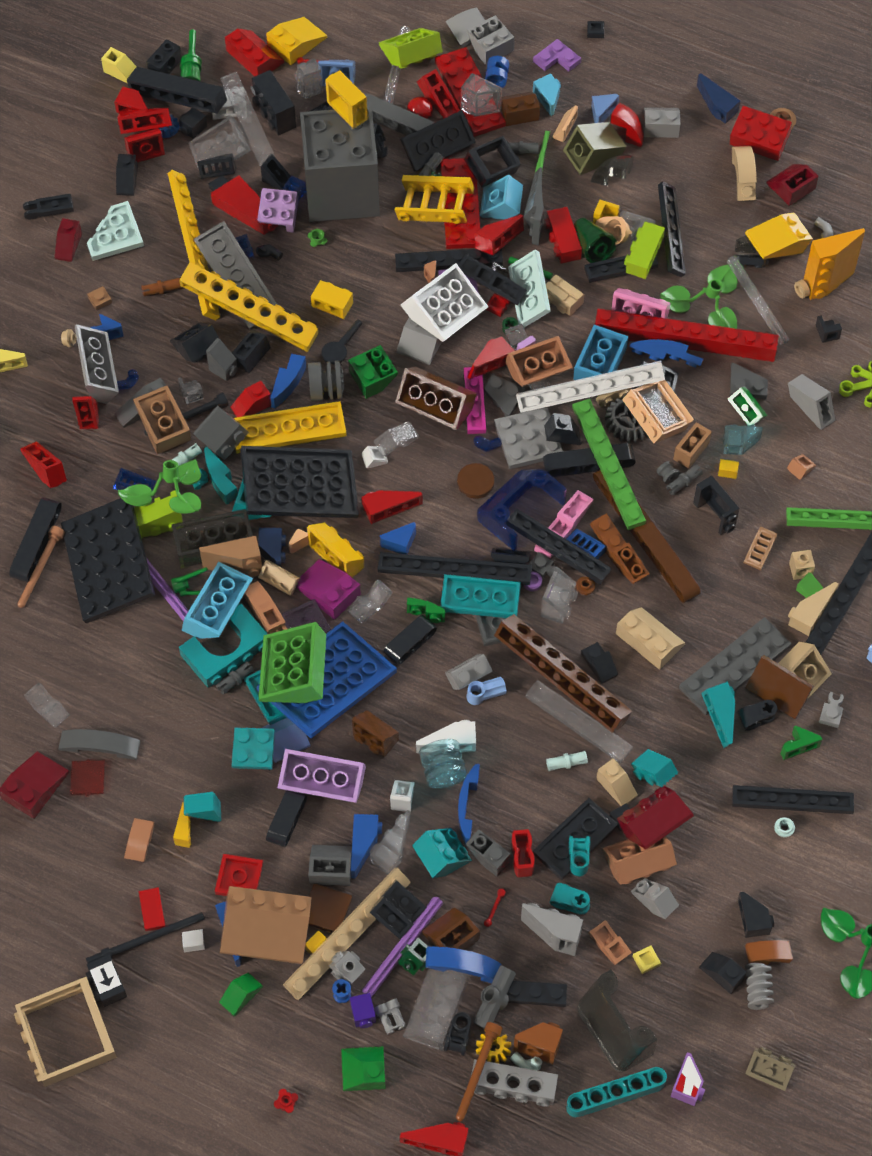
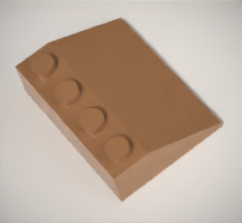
(265, 925)

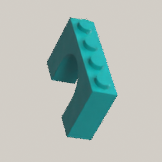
(212, 667)

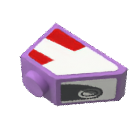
(688, 1083)

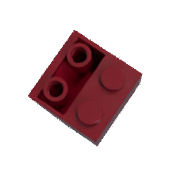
(794, 183)

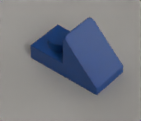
(111, 326)

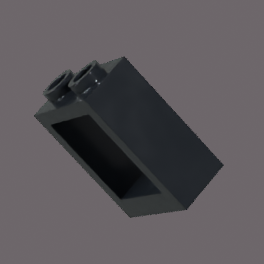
(479, 169)

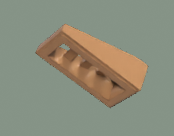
(766, 538)

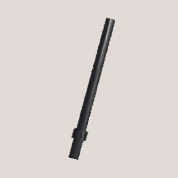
(147, 937)

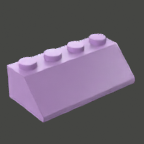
(321, 775)

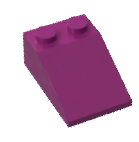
(329, 587)

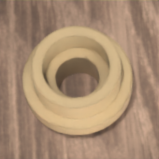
(68, 338)

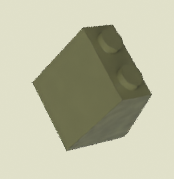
(593, 145)

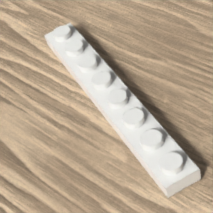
(590, 386)

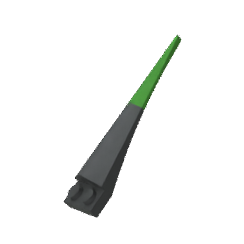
(534, 208)

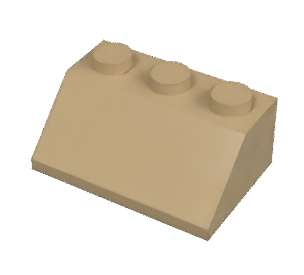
(649, 637)

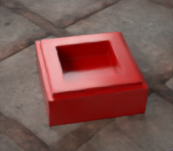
(497, 305)

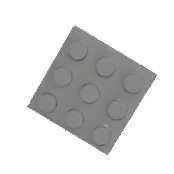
(525, 437)

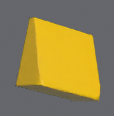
(728, 468)
(314, 942)

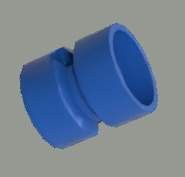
(497, 70)

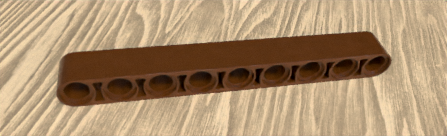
(657, 550)

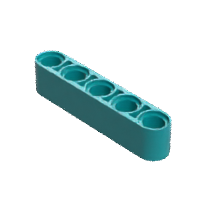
(622, 1084)

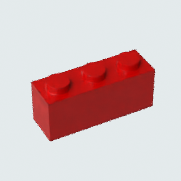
(563, 235)

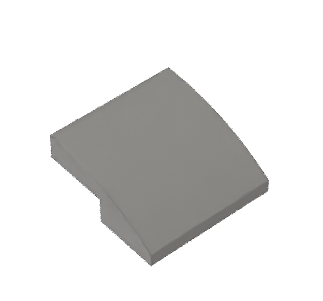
(462, 22)

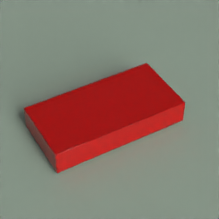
(152, 909)

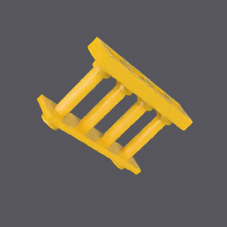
(434, 184)

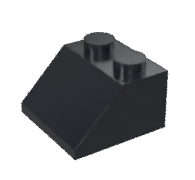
(195, 341)

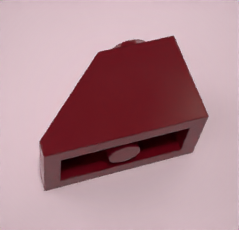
(67, 239)

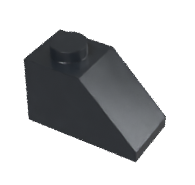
(126, 174)
(562, 429)
(754, 916)
(723, 971)

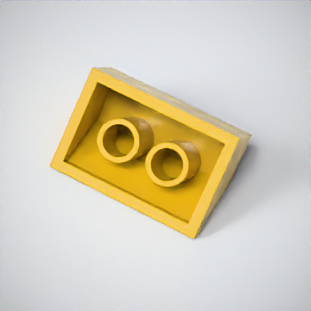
(334, 549)

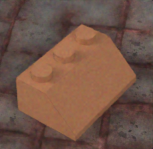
(538, 361)
(632, 861)

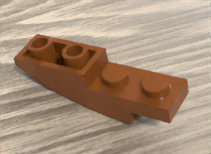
(618, 550)

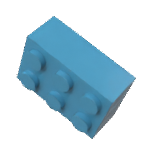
(600, 353)

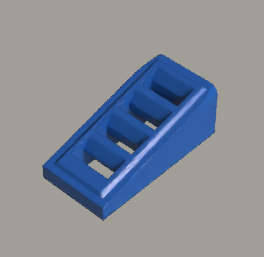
(600, 547)

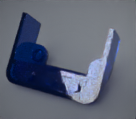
(495, 510)

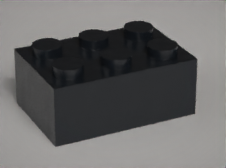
(273, 103)

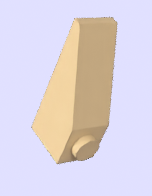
(809, 610)

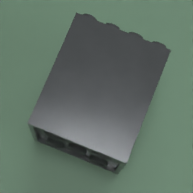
(339, 166)

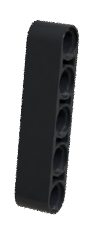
(583, 460)
(35, 539)

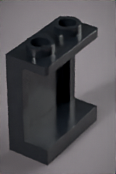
(712, 493)

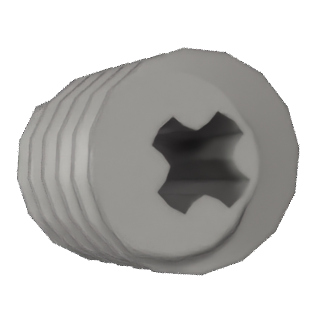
(758, 986)

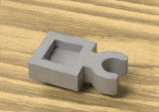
(831, 712)

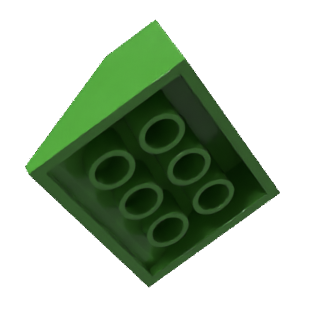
(293, 665)

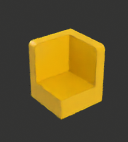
(605, 209)

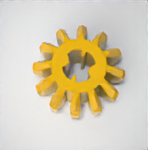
(499, 1053)

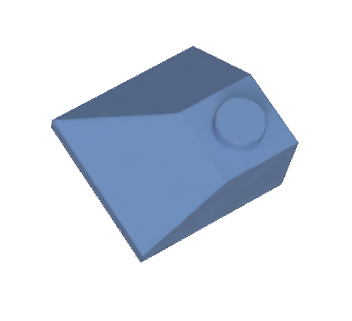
(330, 67)

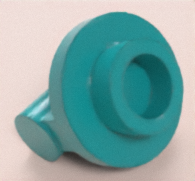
(203, 480)

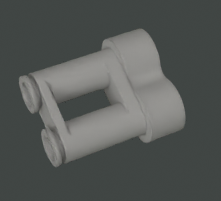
(386, 1009)

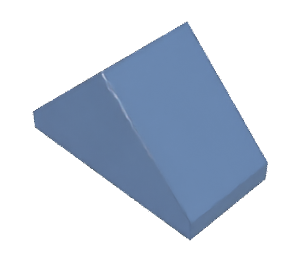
(603, 106)

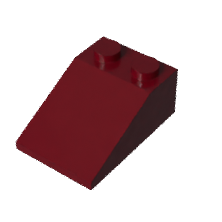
(33, 784)

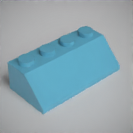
(216, 602)

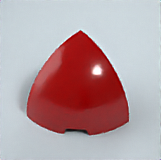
(627, 118)

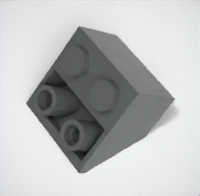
(330, 865)

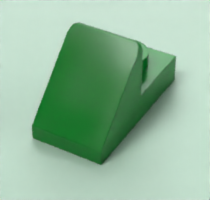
(804, 742)

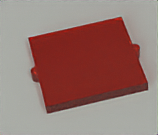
(87, 777)

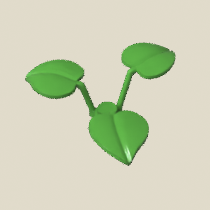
(719, 281)
(172, 473)

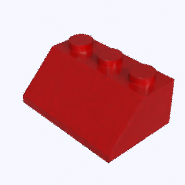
(252, 52)

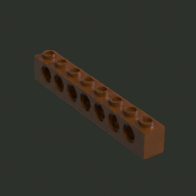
(563, 673)

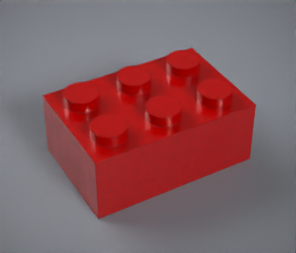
(761, 131)

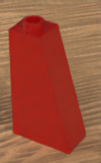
(240, 202)

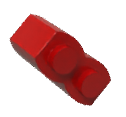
(523, 855)

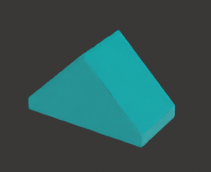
(203, 806)

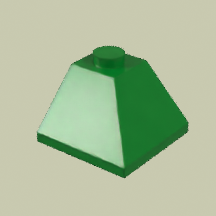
(363, 1068)

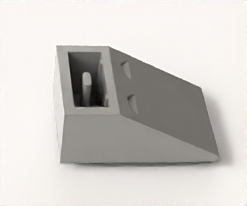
(556, 929)

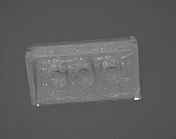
(436, 1007)

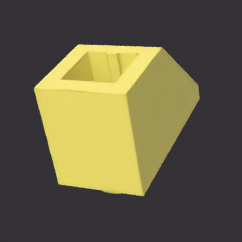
(117, 64)

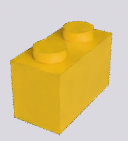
(332, 299)

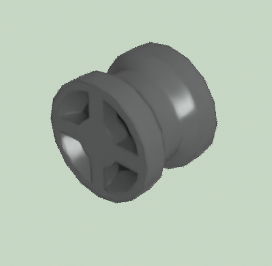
(668, 472)

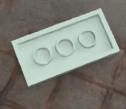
(529, 275)

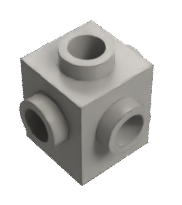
(346, 966)

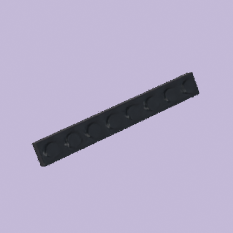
(438, 566)
(842, 598)

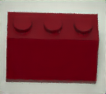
(654, 817)

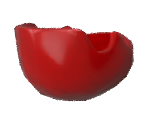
(420, 106)

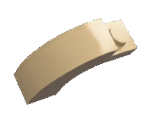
(745, 167)

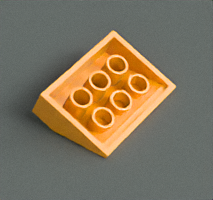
(832, 262)

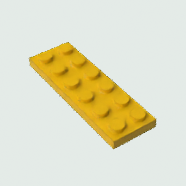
(293, 426)

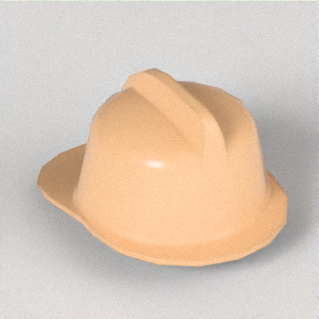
(616, 227)

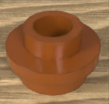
(585, 590)

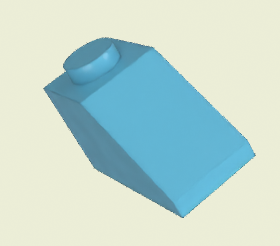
(547, 92)

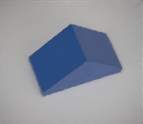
(399, 539)

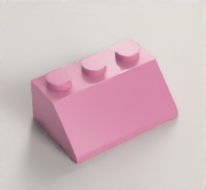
(635, 303)

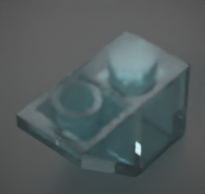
(740, 438)

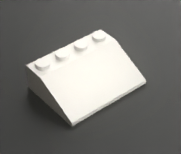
(445, 304)

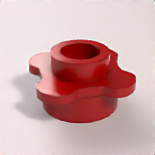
(289, 1106)

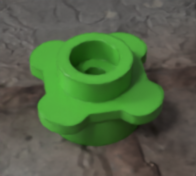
(317, 233)

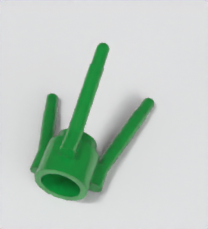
(180, 583)

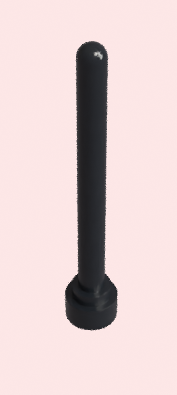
(219, 400)

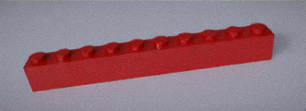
(696, 335)

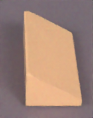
(566, 124)

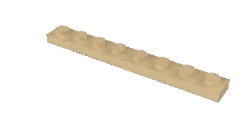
(340, 939)

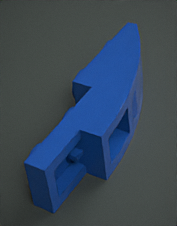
(658, 348)

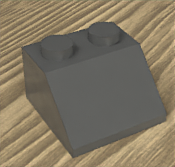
(221, 432)

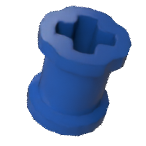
(341, 985)

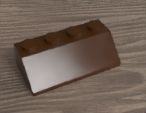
(435, 397)

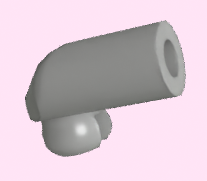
(825, 226)

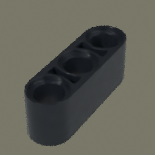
(410, 639)
(286, 818)

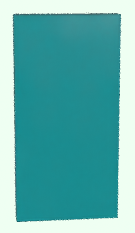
(480, 596)

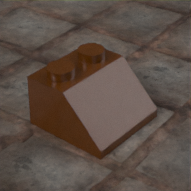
(520, 108)

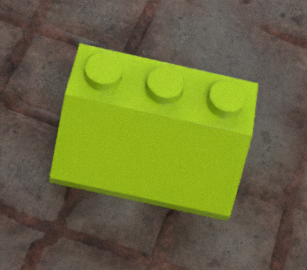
(412, 47)

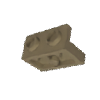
(770, 1069)

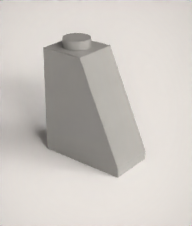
(813, 400)

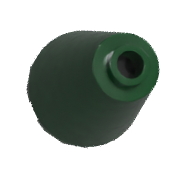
(595, 242)

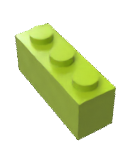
(644, 250)

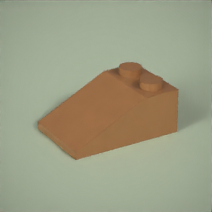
(162, 419)
(238, 554)

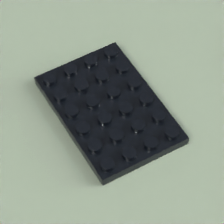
(299, 482)
(107, 559)

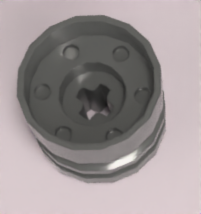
(325, 381)

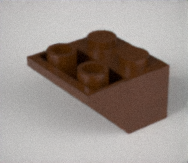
(374, 733)
(452, 931)

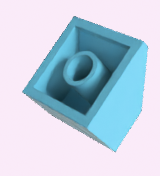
(501, 199)

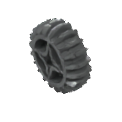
(621, 425)

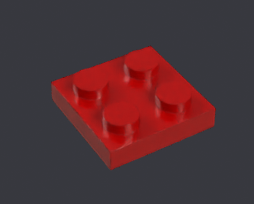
(238, 872)

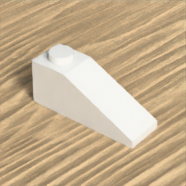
(461, 731)

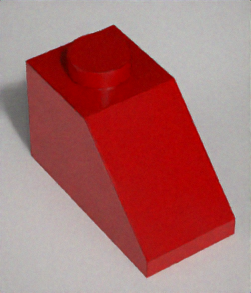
(128, 100)
(252, 400)

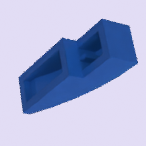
(288, 379)

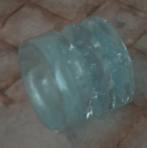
(443, 763)

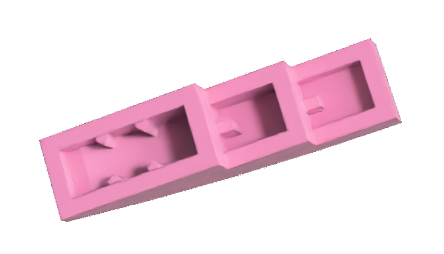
(568, 518)

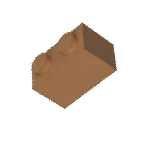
(692, 445)

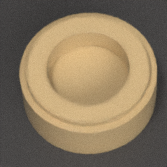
(802, 289)

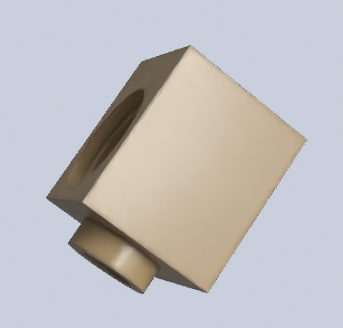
(801, 563)

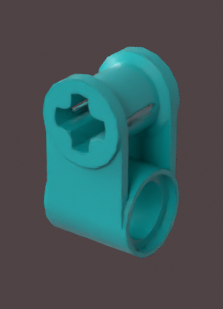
(579, 852)
(566, 898)

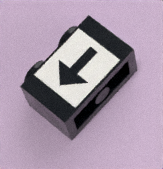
(106, 980)

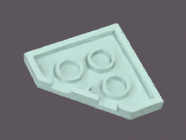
(115, 233)

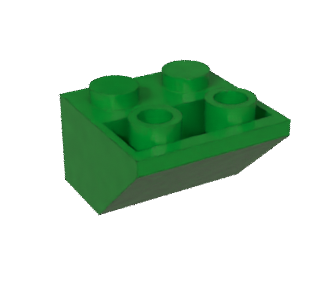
(372, 371)

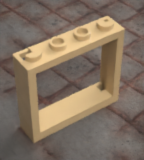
(50, 998)

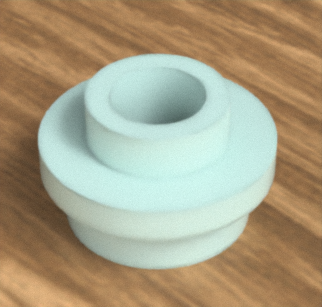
(784, 822)

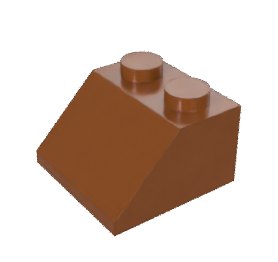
(539, 1041)

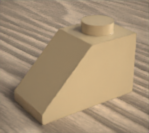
(616, 782)

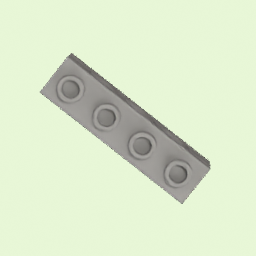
(525, 1078)

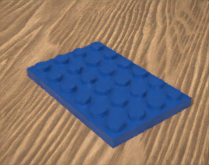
(349, 675)

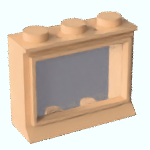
(658, 410)

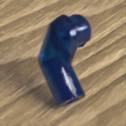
(130, 381)
(485, 444)

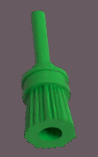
(191, 63)

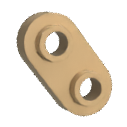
(605, 400)

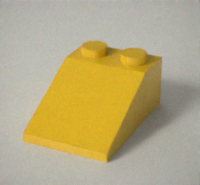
(294, 39)
(780, 236)

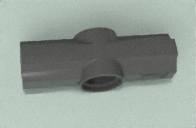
(494, 996)

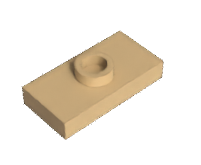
(278, 577)

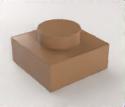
(99, 298)

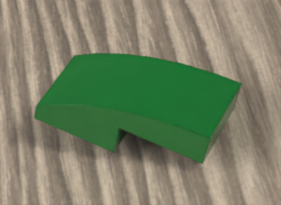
(433, 612)

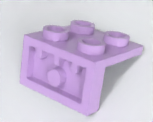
(278, 208)

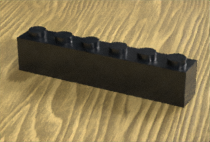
(177, 90)

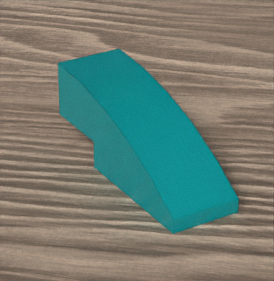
(220, 477)

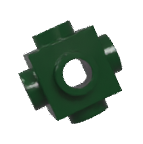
(414, 957)

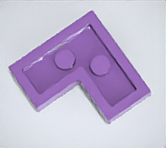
(558, 53)

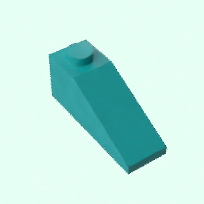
(721, 707)

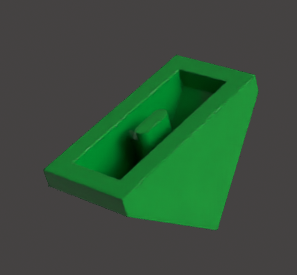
(240, 993)

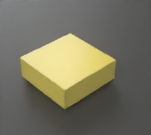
(646, 959)

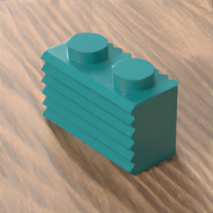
(654, 768)

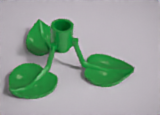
(837, 926)

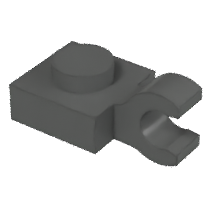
(542, 565)

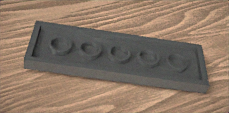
(231, 263)
(736, 661)

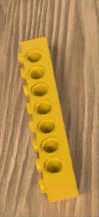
(196, 271)

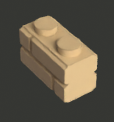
(564, 295)

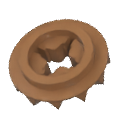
(785, 114)

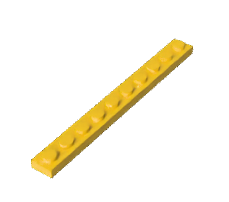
(190, 231)

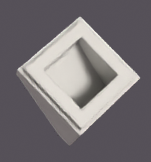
(372, 457)
(193, 940)

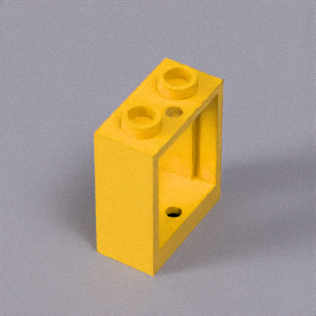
(346, 99)

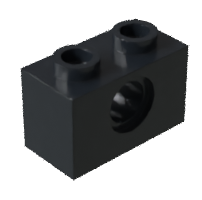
(165, 57)

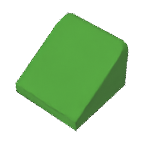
(808, 585)

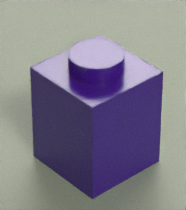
(363, 1010)

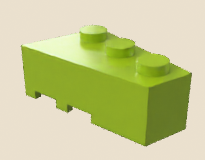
(157, 516)

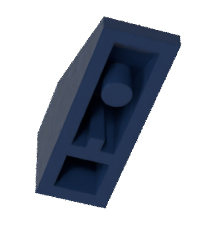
(718, 100)

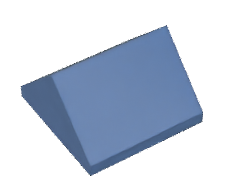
(287, 737)

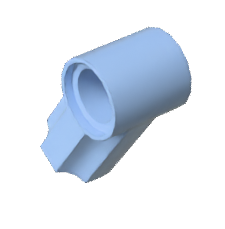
(487, 690)

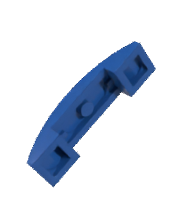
(469, 783)
(462, 961)

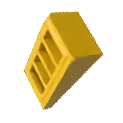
(182, 832)

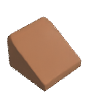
(430, 271)
(801, 466)

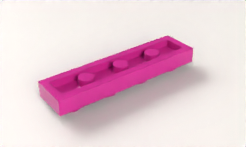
(476, 419)

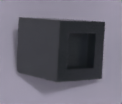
(828, 330)

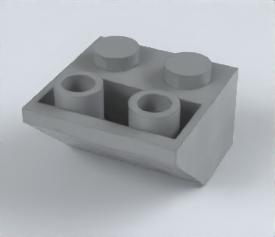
(491, 39)

